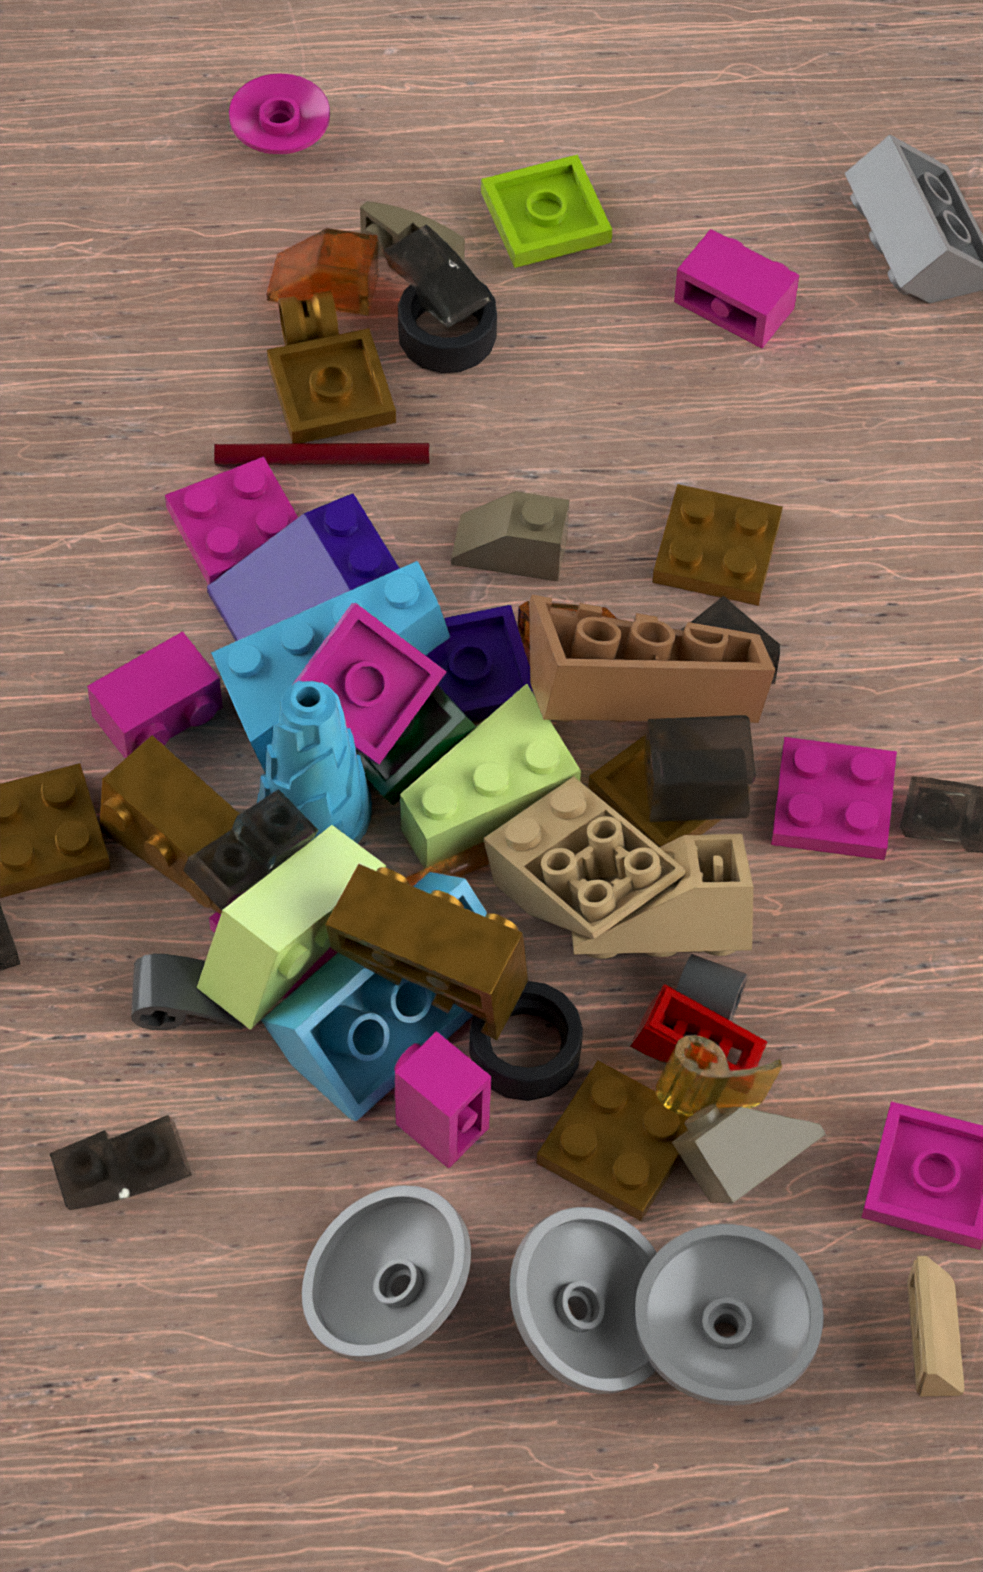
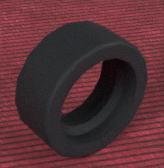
(446, 353)
(540, 1080)

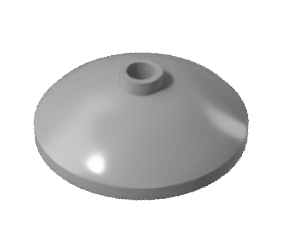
(596, 1268)
(386, 1273)
(734, 1279)

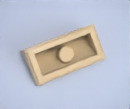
(934, 1330)

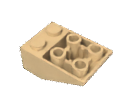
(577, 861)
(698, 913)

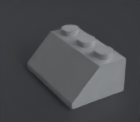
(918, 221)

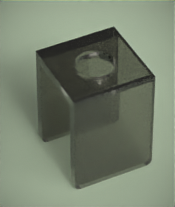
(699, 768)

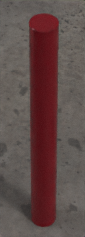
(322, 453)

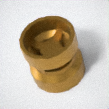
(308, 318)

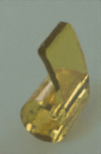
(701, 1077)

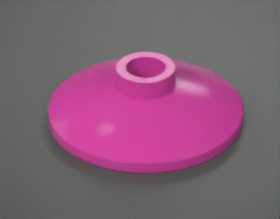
(279, 113)

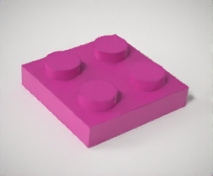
(230, 515)
(376, 678)
(834, 798)
(929, 1176)

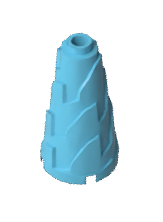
(317, 761)

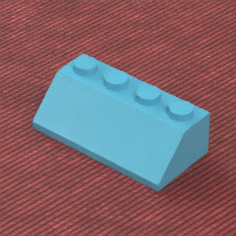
(354, 1025)

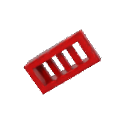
(688, 1015)

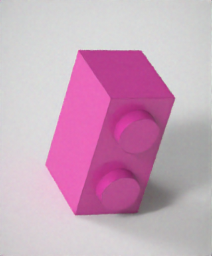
(736, 288)
(156, 695)
(441, 1098)

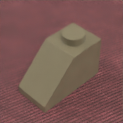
(514, 536)
(740, 1148)

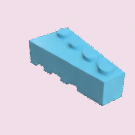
(270, 660)

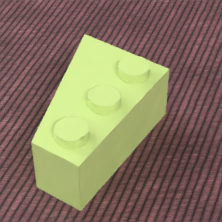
(485, 780)
(279, 927)

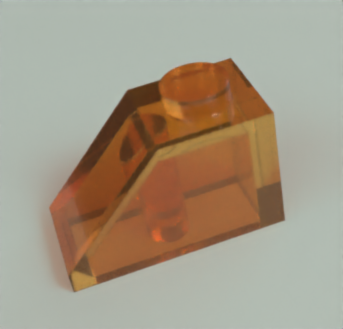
(329, 262)

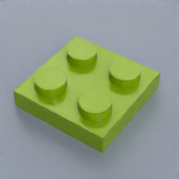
(546, 211)

